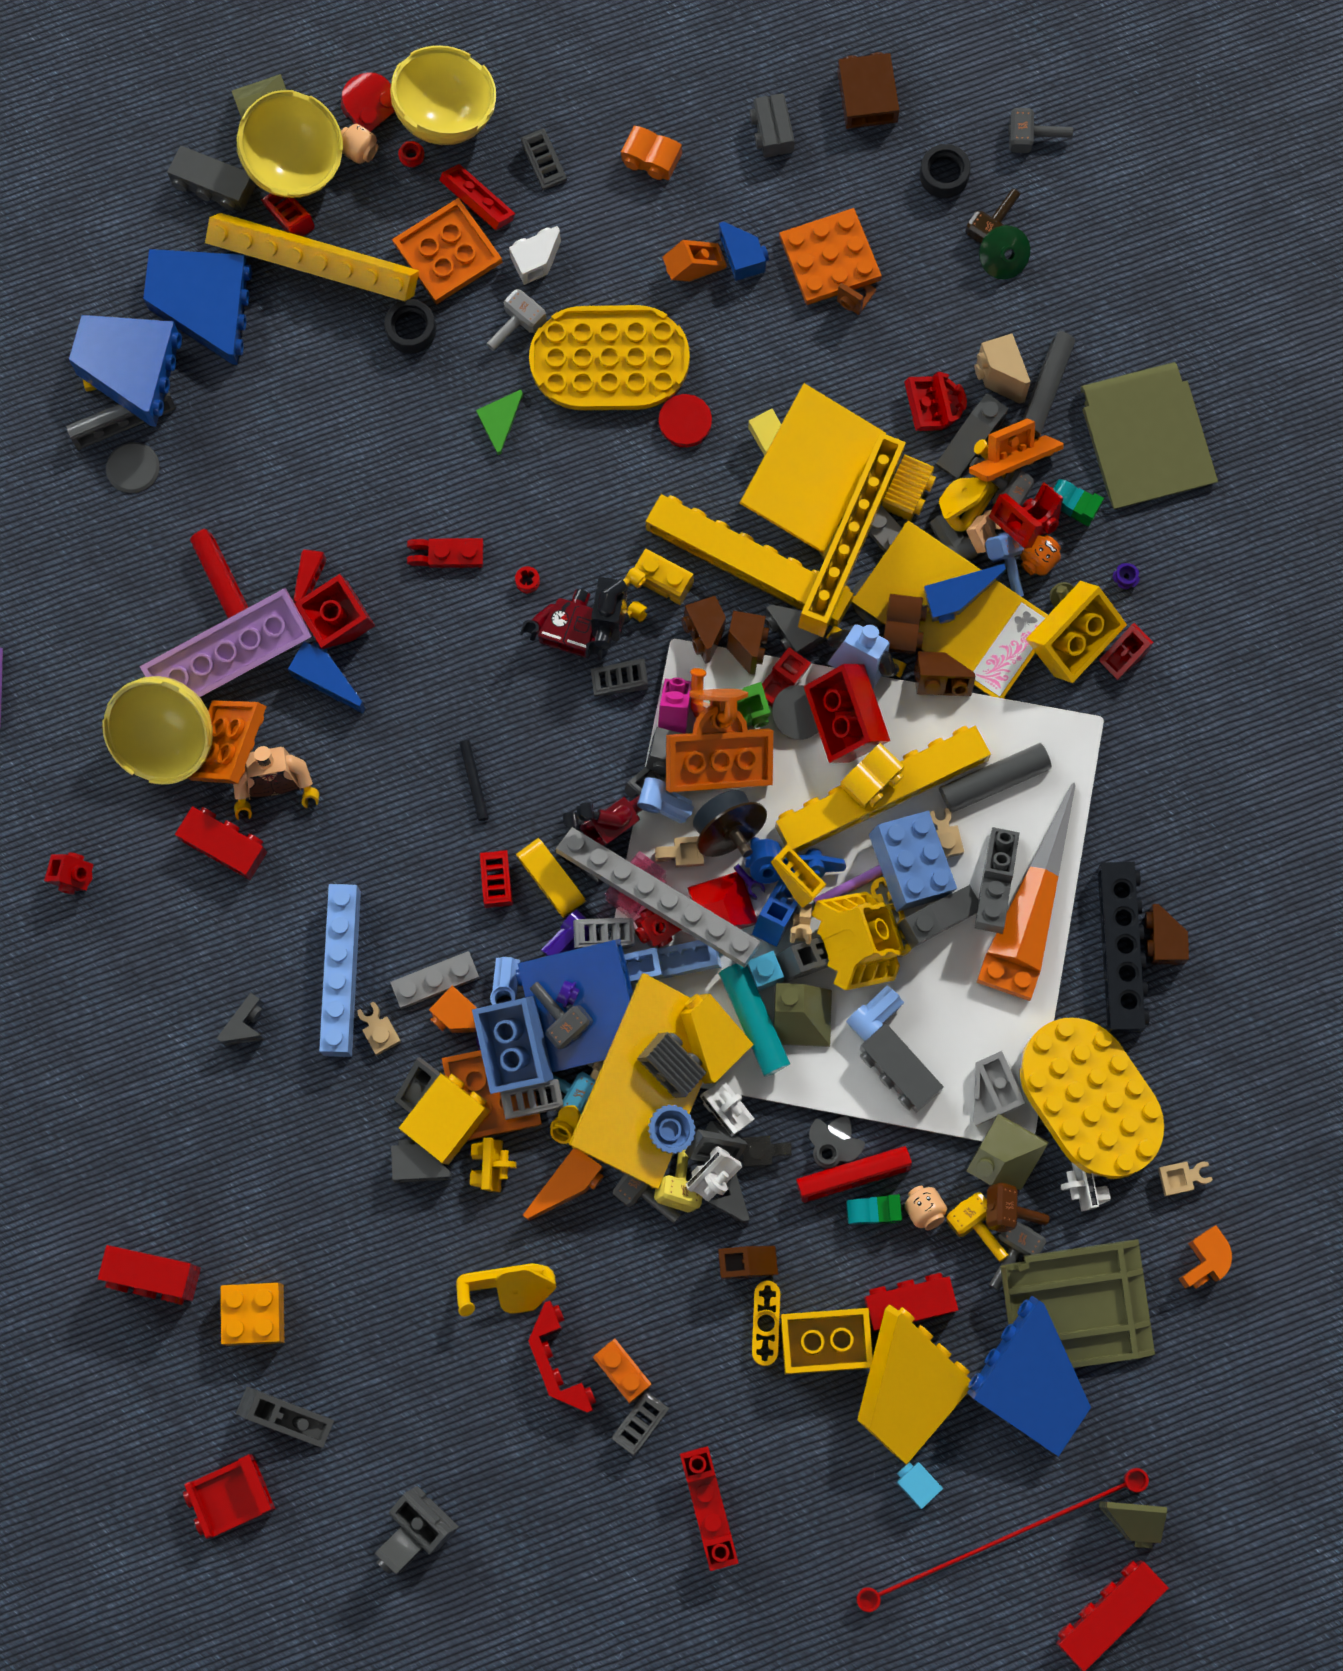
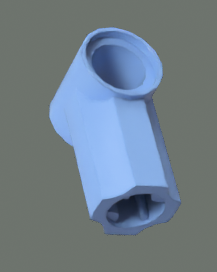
(657, 800)
(505, 979)
(870, 1018)

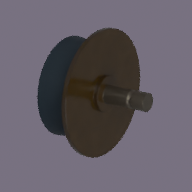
(728, 824)

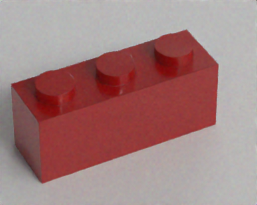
(221, 842)
(921, 1300)

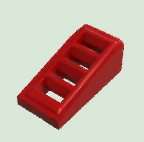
(299, 224)
(309, 571)
(496, 900)

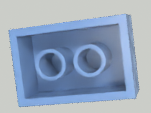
(912, 861)
(512, 1044)

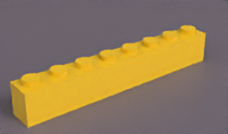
(312, 256)
(851, 535)
(737, 554)
(921, 773)

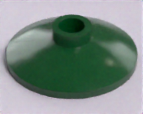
(993, 252)

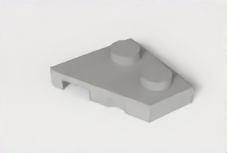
(994, 1089)

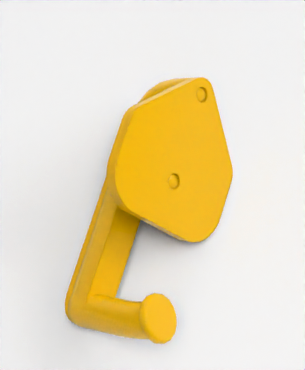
(967, 496)
(518, 1287)

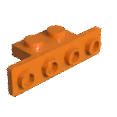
(1013, 449)

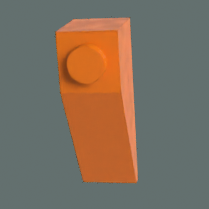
(569, 1181)

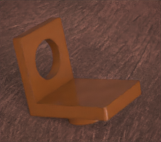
(853, 300)

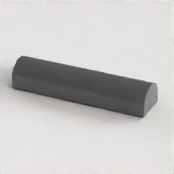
(1049, 380)
(108, 423)
(995, 777)

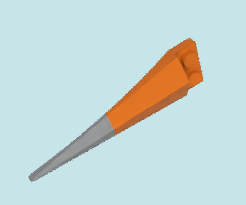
(1018, 953)

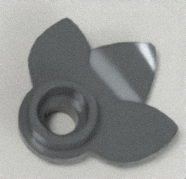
(835, 1138)

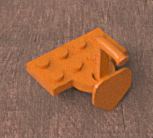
(721, 747)

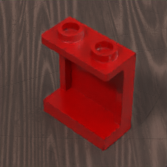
(228, 1497)

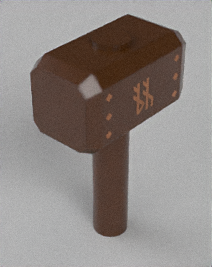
(1004, 1209)

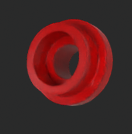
(411, 147)

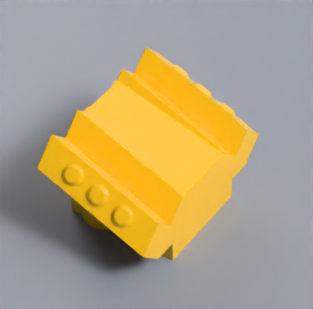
(859, 939)

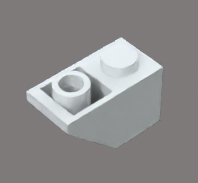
(535, 255)

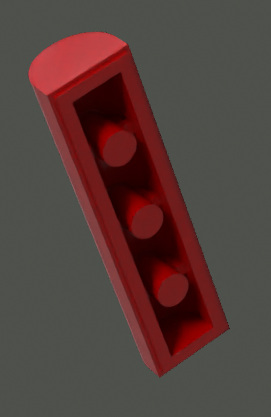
(218, 573)
(854, 1174)

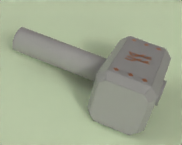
(523, 312)

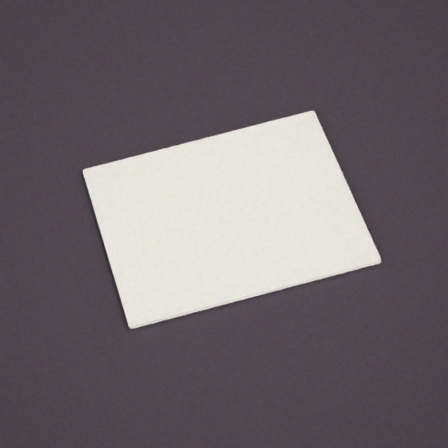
(944, 1013)

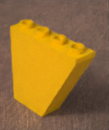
(909, 1385)

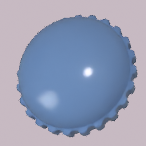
(671, 1129)

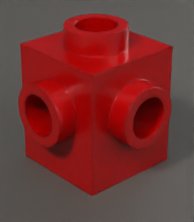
(69, 872)
(648, 934)

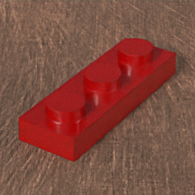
(477, 197)

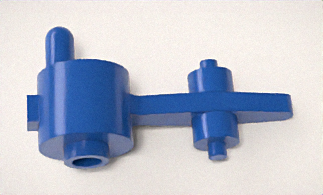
(766, 849)

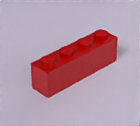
(1111, 1615)

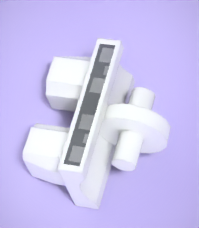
(727, 1107)
(712, 1177)
(1083, 1188)

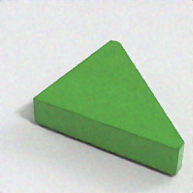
(499, 417)

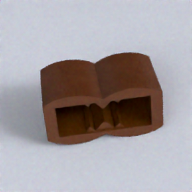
(903, 623)

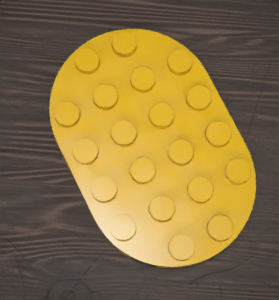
(609, 357)
(1092, 1098)

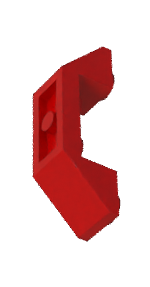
(548, 1323)
(709, 1508)

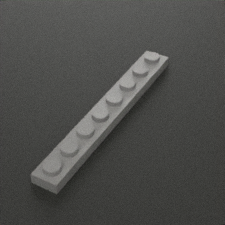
(658, 897)

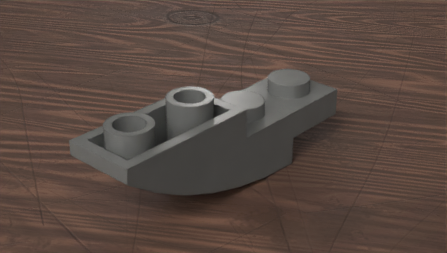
(997, 880)

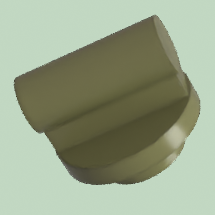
(1059, 592)

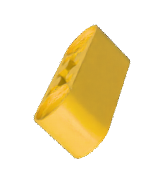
(550, 877)

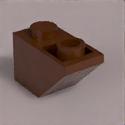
(706, 625)
(745, 639)
(942, 675)
(1167, 938)
(747, 1262)

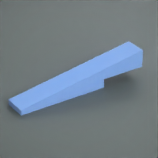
(672, 961)

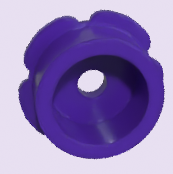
(1131, 571)
(568, 993)

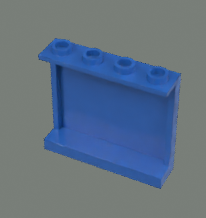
(603, 993)

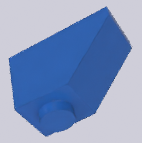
(742, 251)

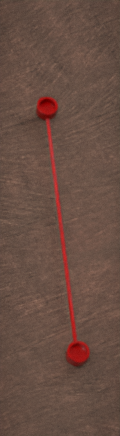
(1134, 1480)

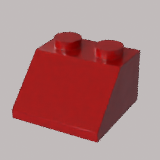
(334, 613)

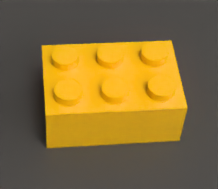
(1076, 631)
(826, 1341)

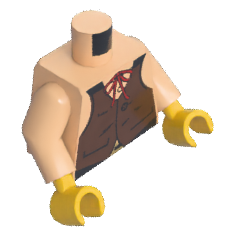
(272, 773)

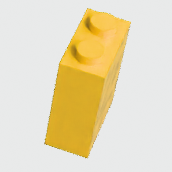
(445, 1118)

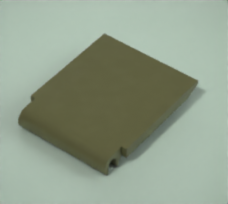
(1147, 435)
(1091, 1297)

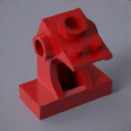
(1031, 519)

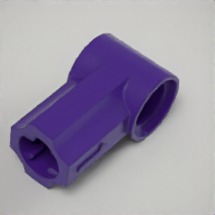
(564, 939)

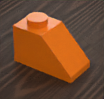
(693, 260)
(453, 1012)

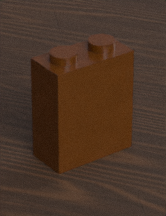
(868, 90)

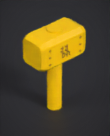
(971, 1215)

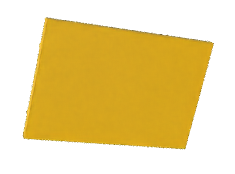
(811, 468)

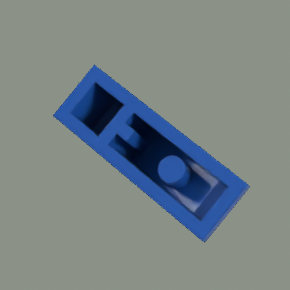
(954, 595)
(317, 669)
(776, 915)

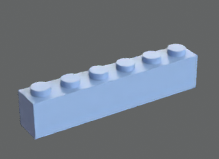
(340, 970)

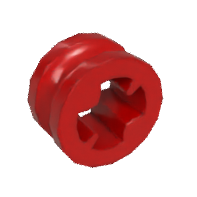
(527, 588)

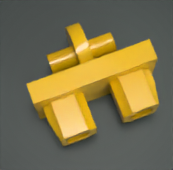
(494, 1164)

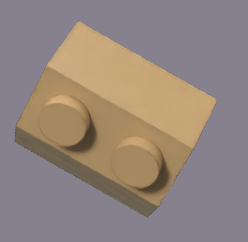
(1003, 368)

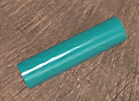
(754, 1019)

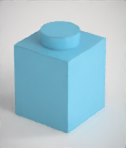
(765, 971)
(918, 1484)

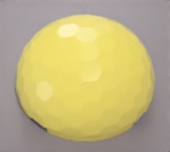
(442, 95)
(289, 144)
(158, 729)

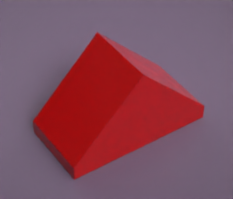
(1126, 651)

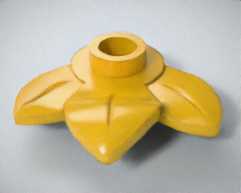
(565, 1124)

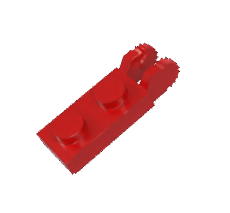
(448, 552)

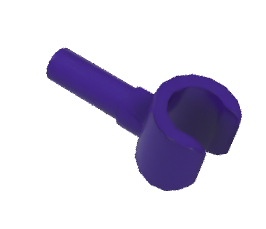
(749, 881)

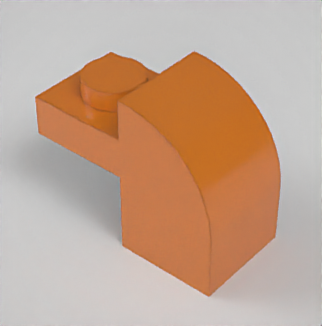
(1214, 1255)

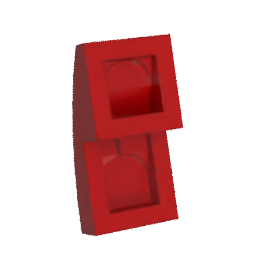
(785, 673)

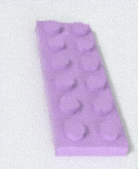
(233, 645)

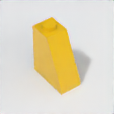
(713, 1036)

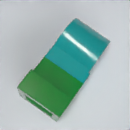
(1077, 502)
(874, 1210)

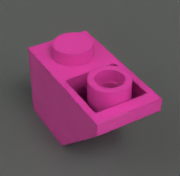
(675, 705)

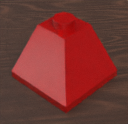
(726, 898)

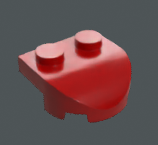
(367, 100)
(935, 401)

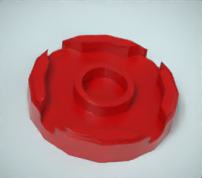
(685, 420)

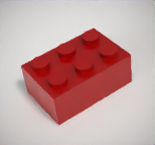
(846, 713)
(148, 1275)

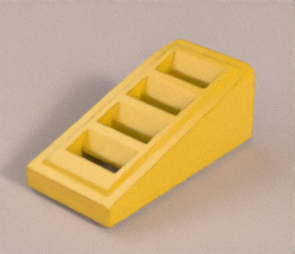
(802, 889)

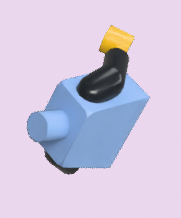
(864, 647)

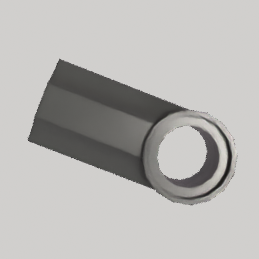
(953, 539)

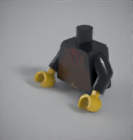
(611, 606)

